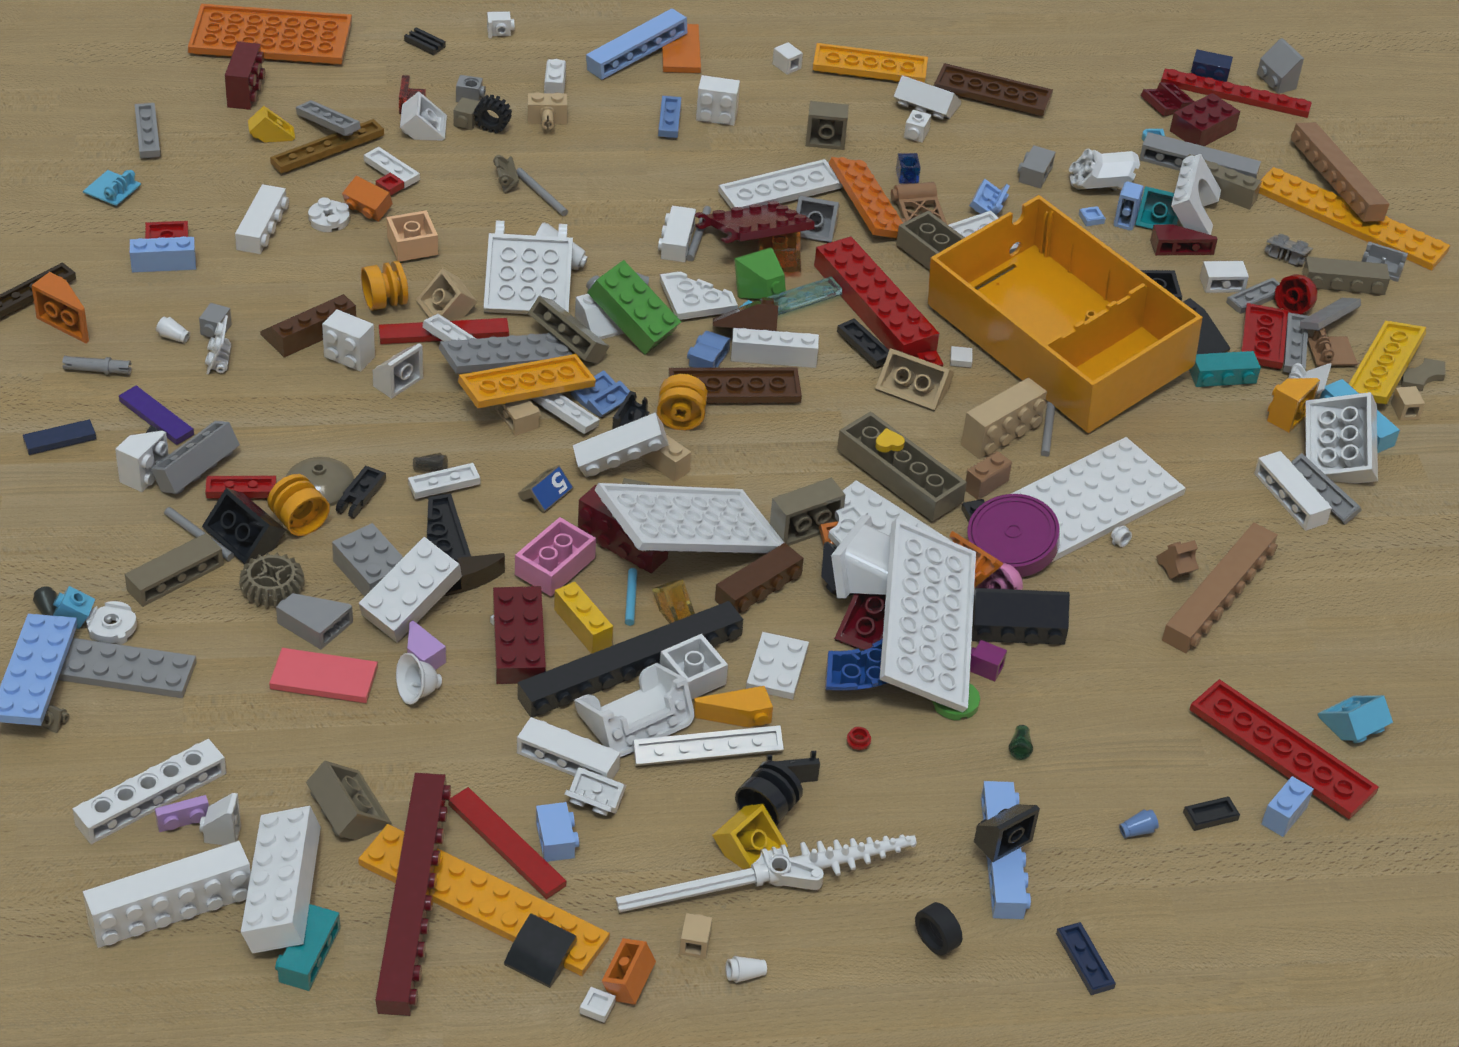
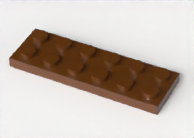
(994, 89)
(747, 384)

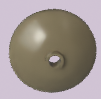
(326, 475)

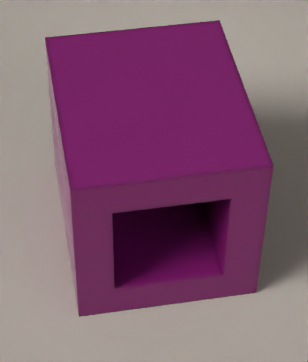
(987, 660)

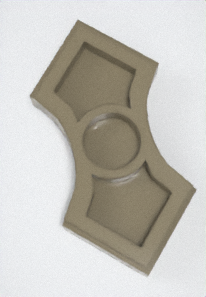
(1427, 372)

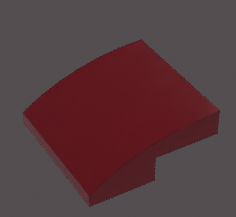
(1166, 98)

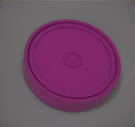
(1016, 531)

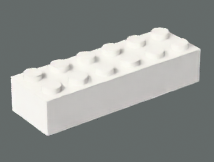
(281, 880)
(167, 894)

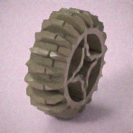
(271, 579)

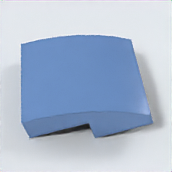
(603, 397)

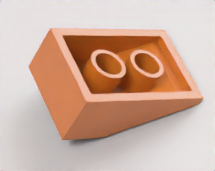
(60, 306)

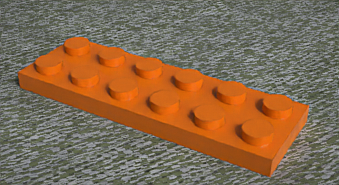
(867, 196)

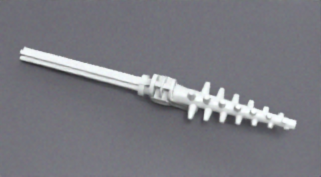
(798, 871)

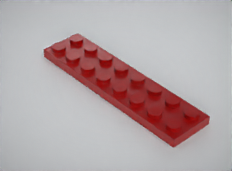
(1284, 748)

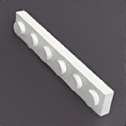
(707, 745)

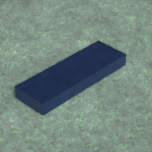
(59, 437)
(1085, 958)

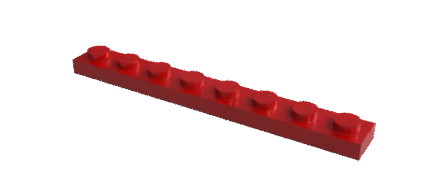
(1238, 93)

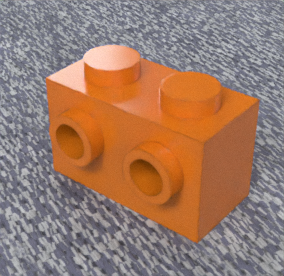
(367, 198)
(629, 970)

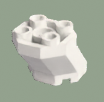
(1103, 170)

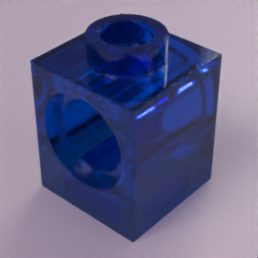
(908, 168)

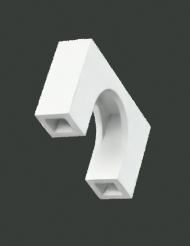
(1193, 191)

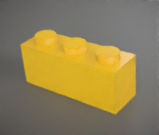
(583, 617)

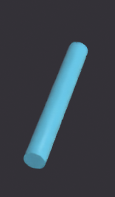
(631, 597)

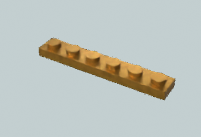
(325, 147)

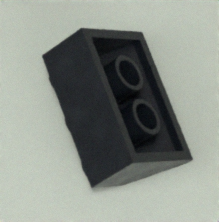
(243, 526)

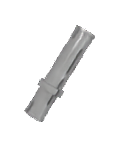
(98, 365)

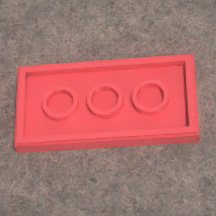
(323, 675)

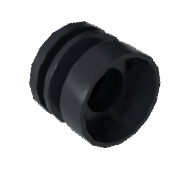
(773, 787)

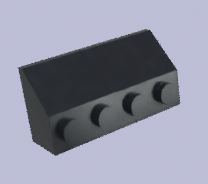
(1020, 616)

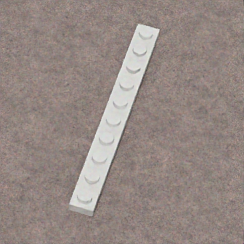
(555, 403)

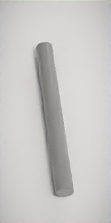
(542, 192)
(697, 237)
(1048, 428)
(194, 530)

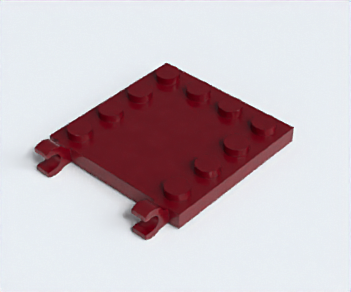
(755, 221)

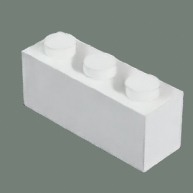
(677, 233)

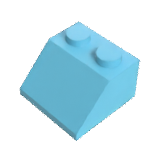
(1357, 717)

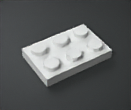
(778, 664)

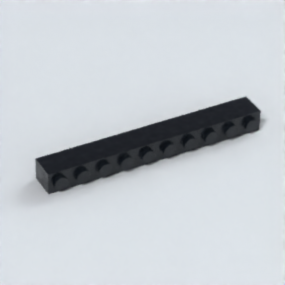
(623, 660)

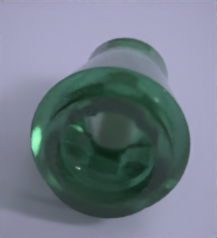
(1021, 743)

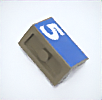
(547, 488)

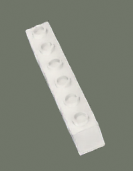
(148, 791)

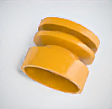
(388, 284)
(298, 504)

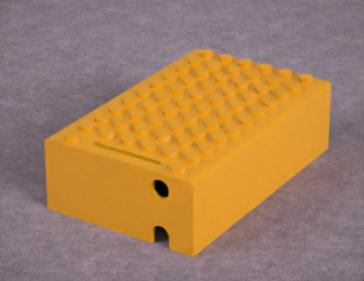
(1066, 313)

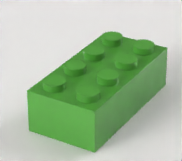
(634, 307)

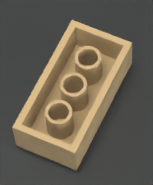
(1003, 418)

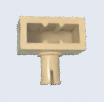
(547, 109)

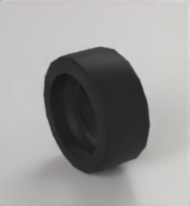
(938, 928)

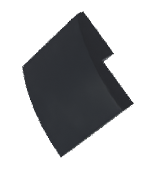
(540, 950)

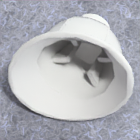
(415, 678)

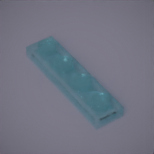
(807, 295)

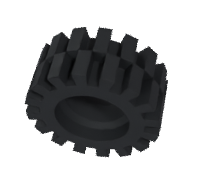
(497, 106)

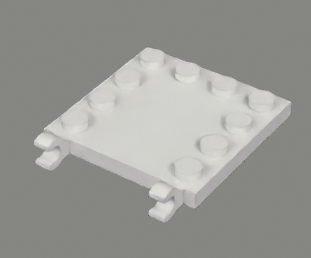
(526, 268)

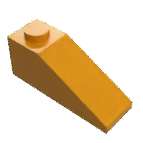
(740, 707)

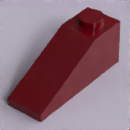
(1177, 240)

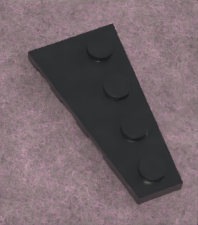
(445, 527)

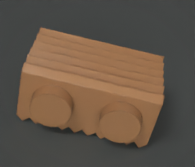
(988, 475)

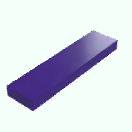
(156, 414)

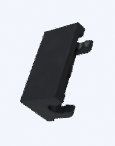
(630, 410)
(805, 769)

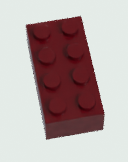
(598, 521)
(518, 633)

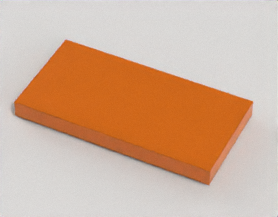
(683, 53)

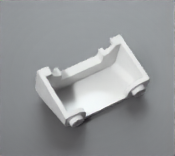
(653, 711)

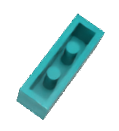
(1225, 369)
(302, 962)

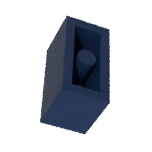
(1211, 65)

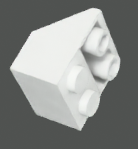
(138, 455)

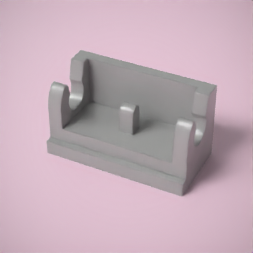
(1393, 258)

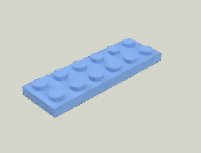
(35, 668)

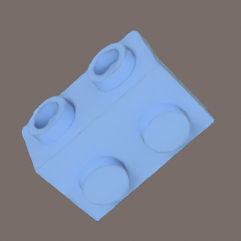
(989, 198)

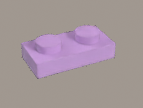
(181, 813)

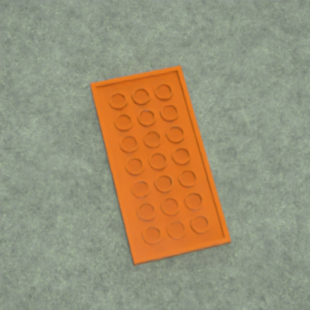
(282, 33)

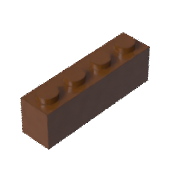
(760, 578)

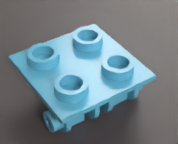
(113, 187)

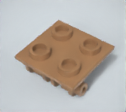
(1331, 349)

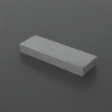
(1256, 295)

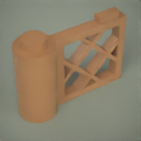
(917, 196)

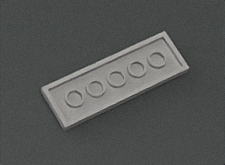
(498, 352)
(127, 668)

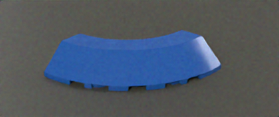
(854, 668)

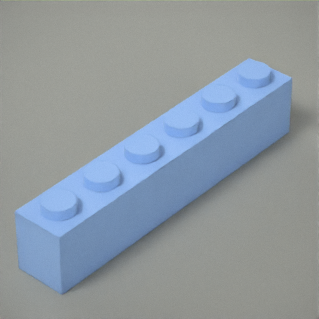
(636, 43)
(1005, 875)

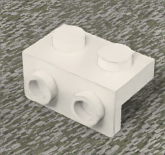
(596, 790)

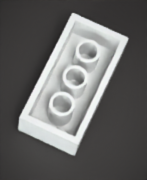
(410, 589)

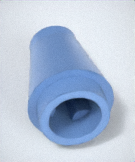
(1139, 824)

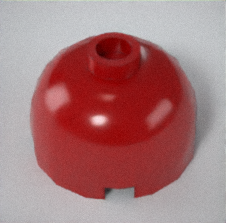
(1296, 294)

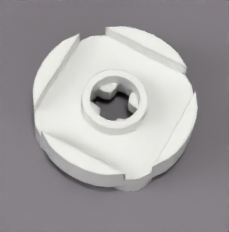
(336, 211)
(111, 633)

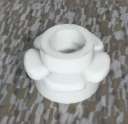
(1121, 536)

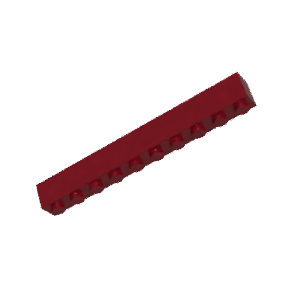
(412, 895)

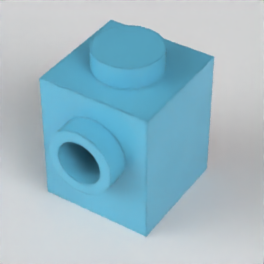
(73, 604)

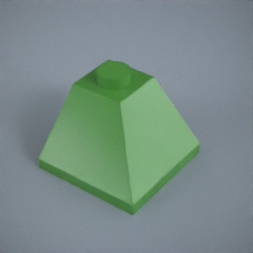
(759, 275)

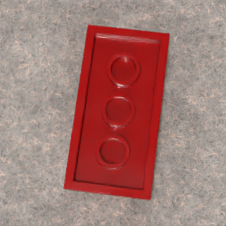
(1265, 334)

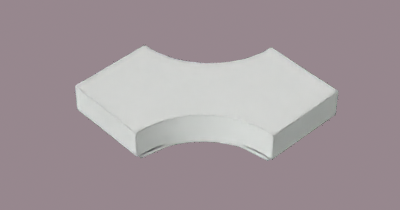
(846, 518)

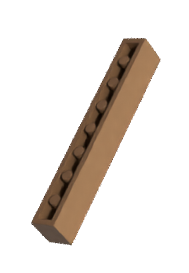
(1340, 172)
(1220, 588)

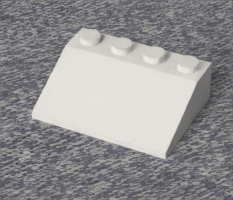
(1343, 437)

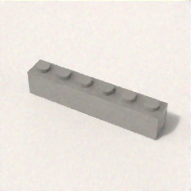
(1171, 152)

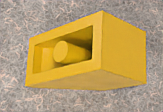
(270, 127)

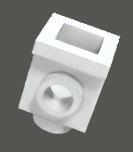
(499, 24)

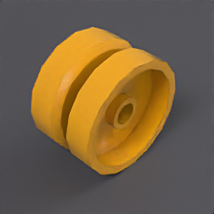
(682, 402)

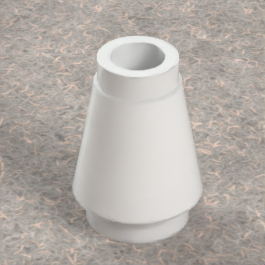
(172, 330)
(743, 968)

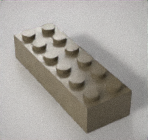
(907, 472)

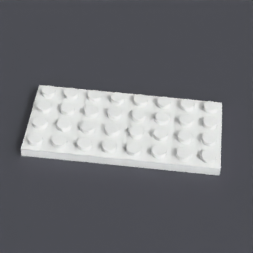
(1103, 493)
(689, 518)
(928, 616)

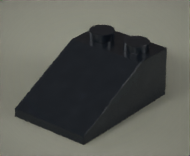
(1210, 337)

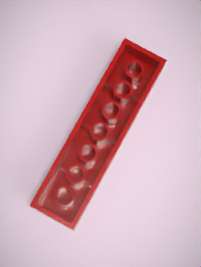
(876, 298)

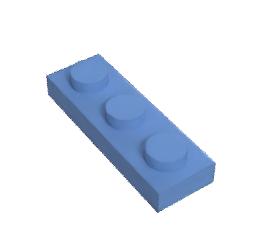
(669, 117)

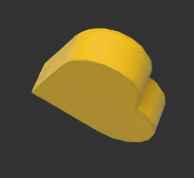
(889, 441)

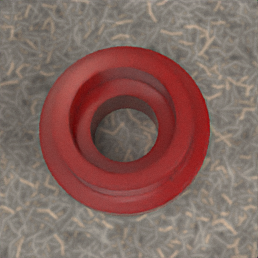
(859, 738)

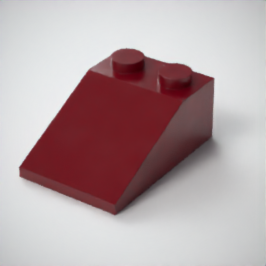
(863, 621)

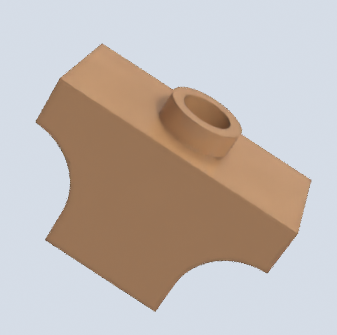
(1179, 559)

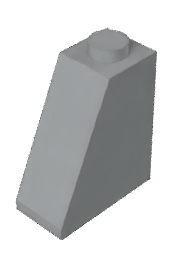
(314, 618)

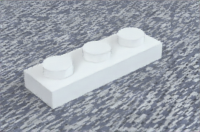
(387, 163)
(444, 480)

